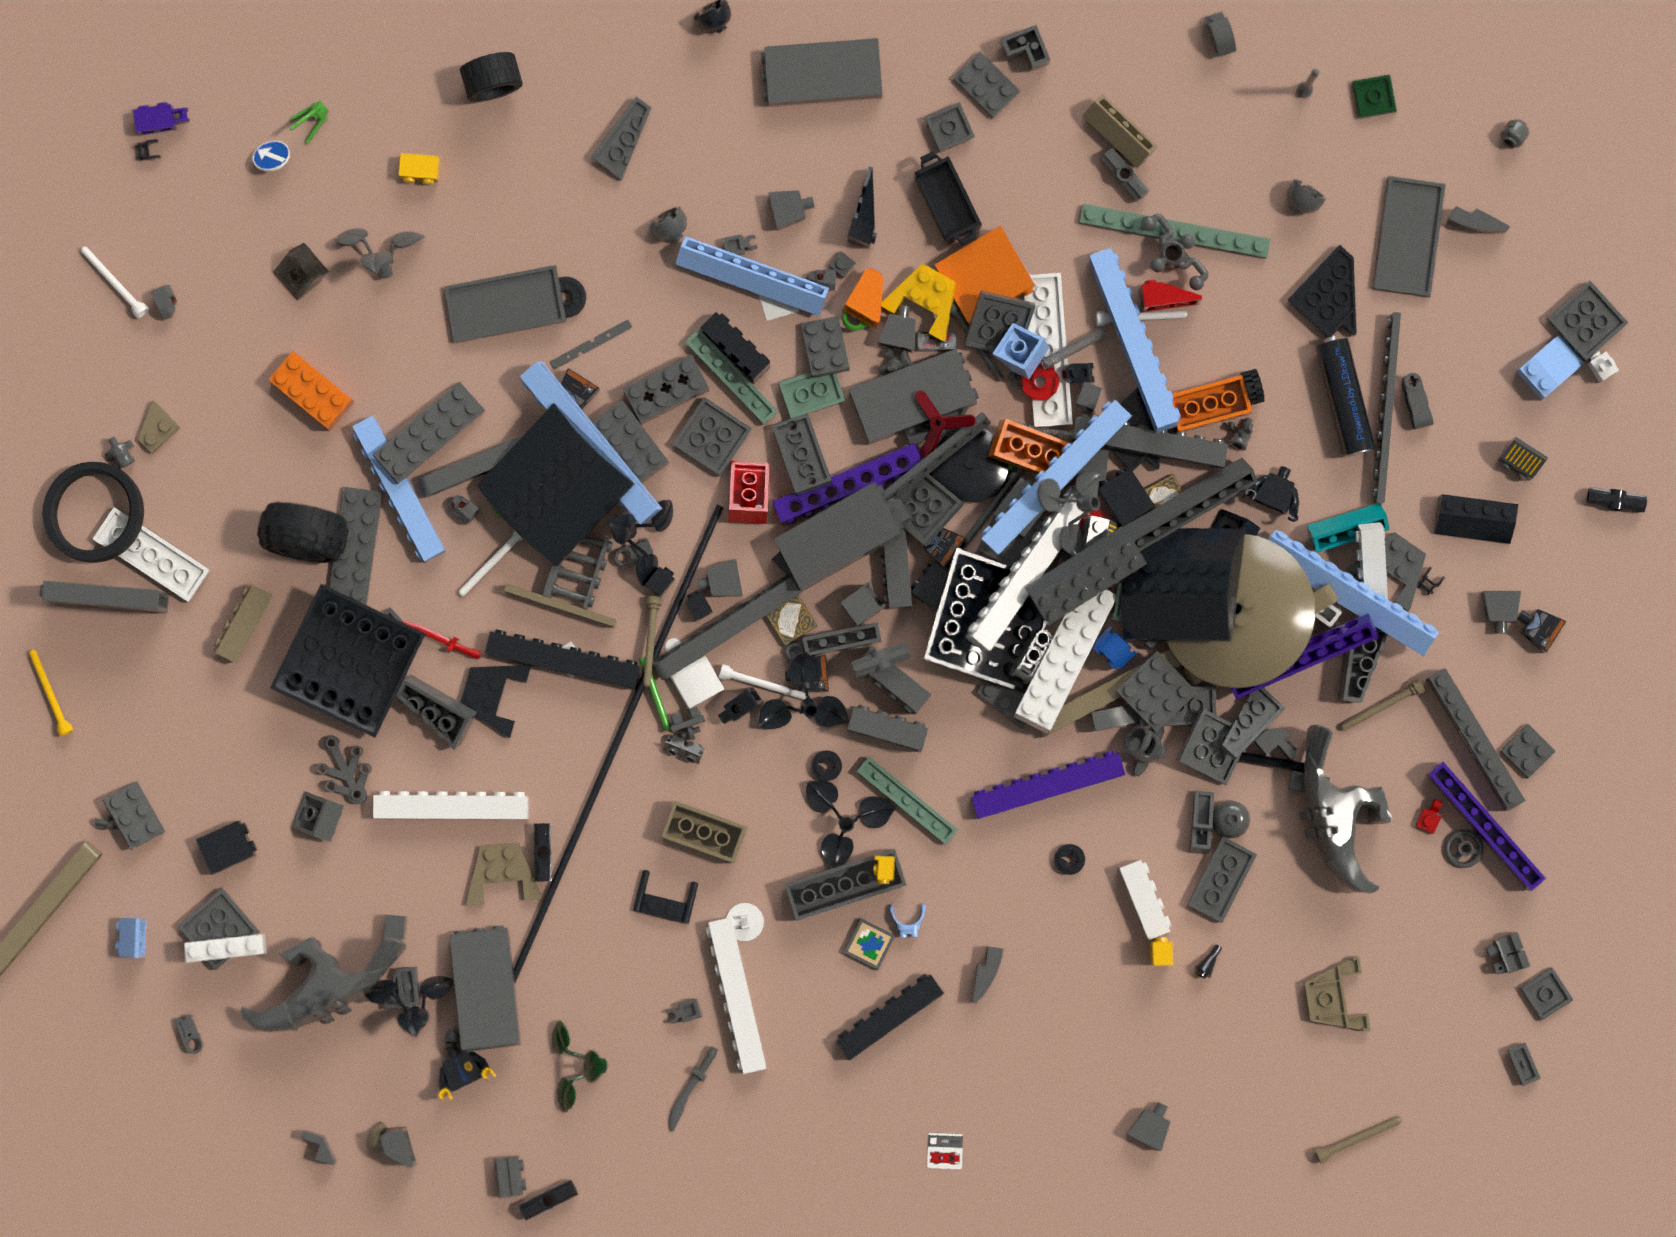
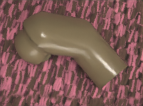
(374, 1136)

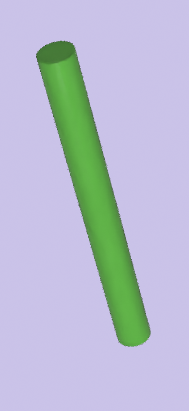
(657, 700)

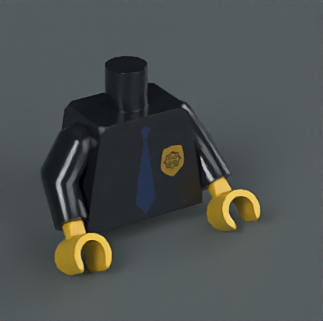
(461, 1071)

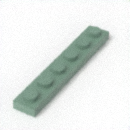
(731, 377)
(907, 800)

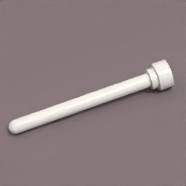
(138, 309)
(1104, 318)
(490, 563)
(727, 673)

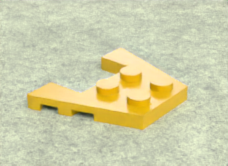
(930, 291)

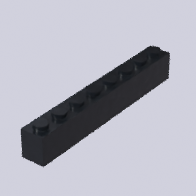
(563, 660)

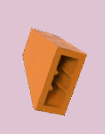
(866, 298)

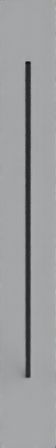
(615, 745)

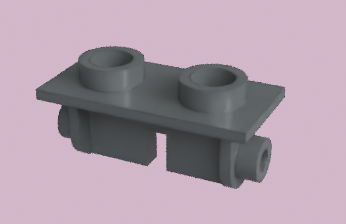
(691, 752)

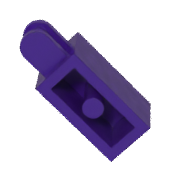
(158, 118)

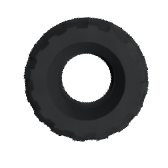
(302, 532)

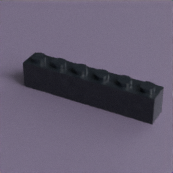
(889, 1017)

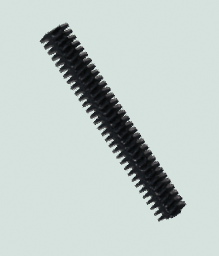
(1263, 759)

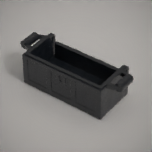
(947, 200)

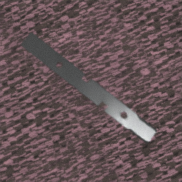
(587, 346)

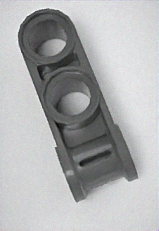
(1417, 402)
(1025, 667)

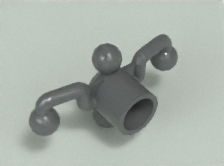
(1168, 241)

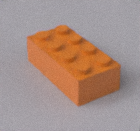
(311, 390)
(1212, 404)
(1024, 447)

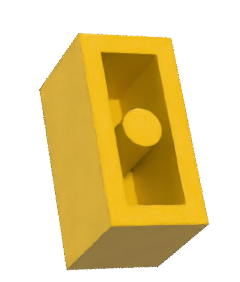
(419, 167)
(1161, 951)

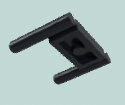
(662, 906)

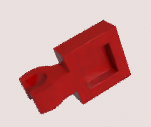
(1429, 819)

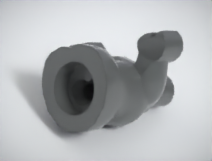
(896, 362)
(1241, 434)
(120, 453)

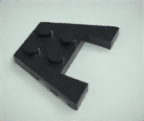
(485, 689)

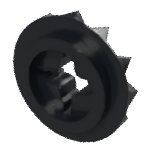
(818, 770)
(1074, 867)

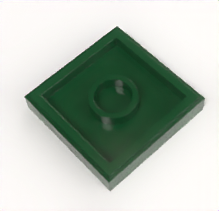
(1374, 96)

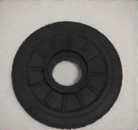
(577, 293)

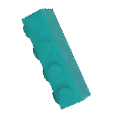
(1342, 528)

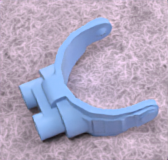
(908, 929)

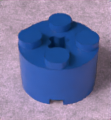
(1114, 648)

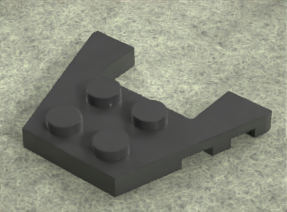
(1404, 564)

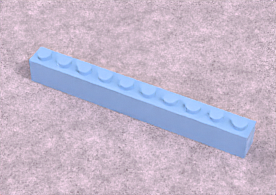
(1133, 340)
(549, 391)
(1061, 470)
(1360, 598)

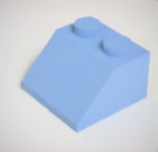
(1021, 350)
(131, 937)

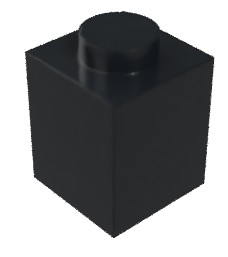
(661, 581)
(698, 605)

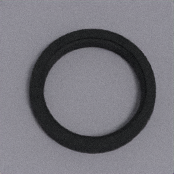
(54, 495)

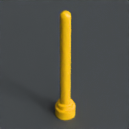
(63, 726)

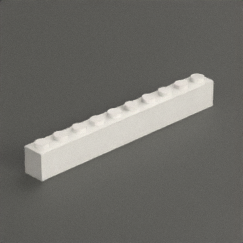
(1028, 569)

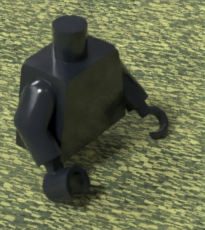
(1276, 493)

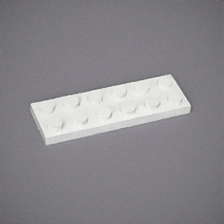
(155, 557)

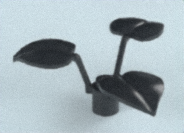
(624, 528)
(827, 714)
(835, 847)
(416, 1018)

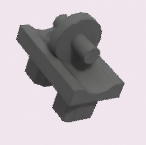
(695, 718)

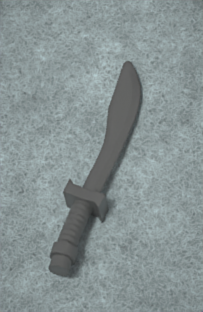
(679, 1106)

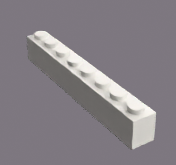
(450, 807)
(737, 995)

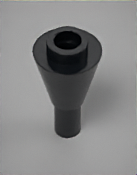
(1206, 966)

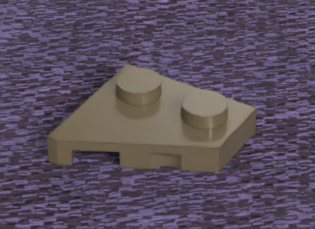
(156, 428)

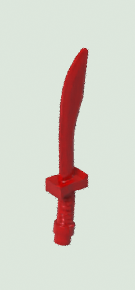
(473, 653)

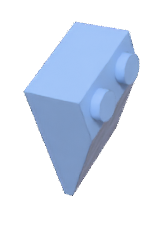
(1550, 367)

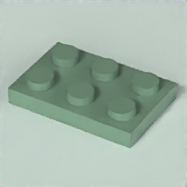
(811, 394)

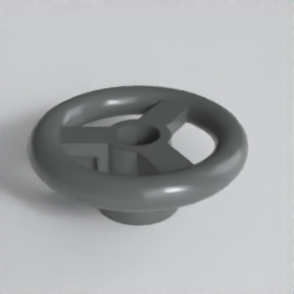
(1459, 835)

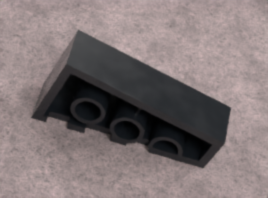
(735, 347)

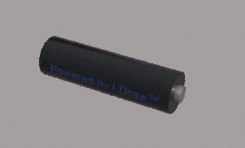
(1345, 396)

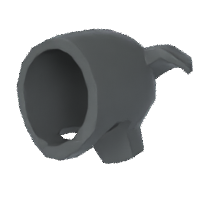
(1144, 747)

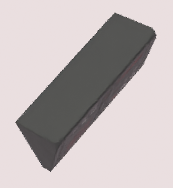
(928, 342)

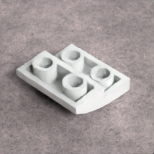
(697, 682)

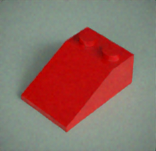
(1164, 296)
(748, 492)

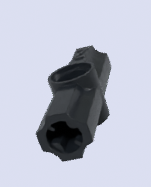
(1616, 499)
(542, 838)
(559, 1193)

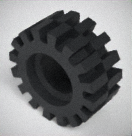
(1253, 386)

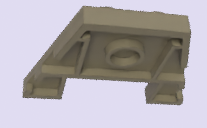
(501, 864)
(1327, 997)

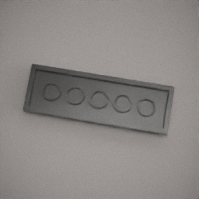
(428, 432)
(354, 568)

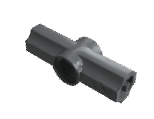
(1133, 184)
(881, 659)

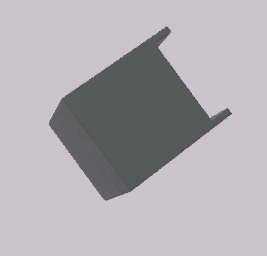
(862, 605)

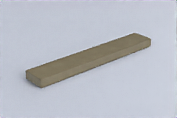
(560, 605)

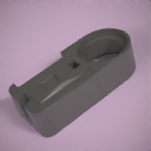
(633, 553)
(188, 1032)

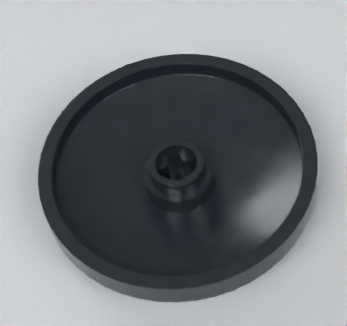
(970, 471)

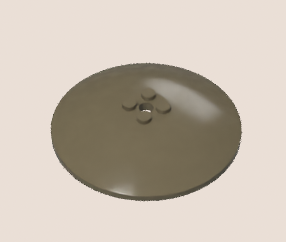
(1269, 629)

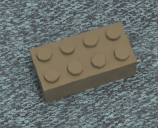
(704, 831)

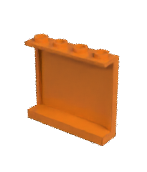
(986, 266)

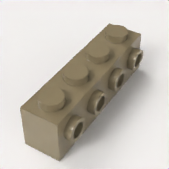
(1119, 131)
(243, 623)

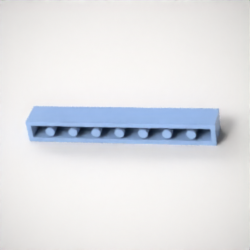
(752, 276)
(401, 495)

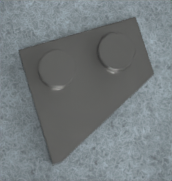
(407, 988)

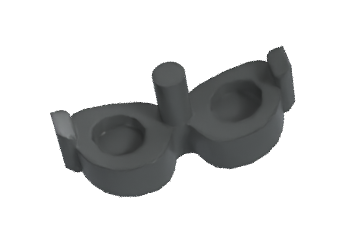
(104, 824)

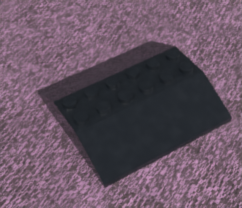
(554, 485)
(1185, 587)
(965, 593)
(347, 660)

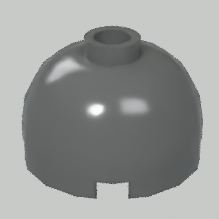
(1304, 197)
(669, 225)
(1231, 819)

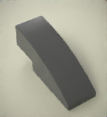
(1476, 222)
(1114, 718)
(1202, 822)
(986, 973)

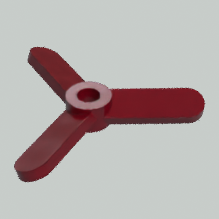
(946, 422)

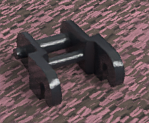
(139, 146)
(1426, 578)

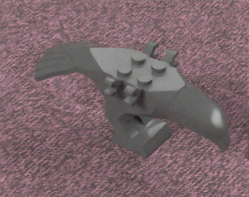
(1335, 813)
(325, 988)

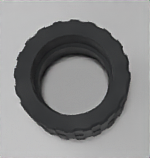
(491, 76)

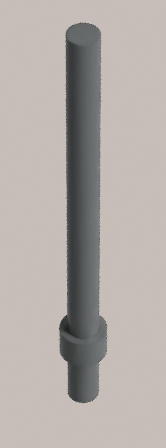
(1013, 478)

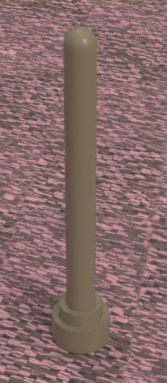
(653, 604)
(1414, 688)
(1324, 1153)

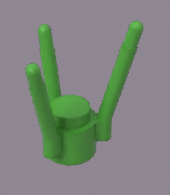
(317, 111)

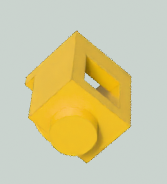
(884, 869)

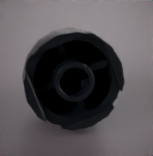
(714, 16)

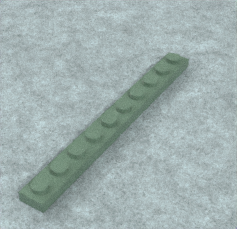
(1203, 235)

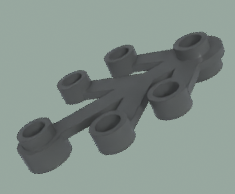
(346, 772)

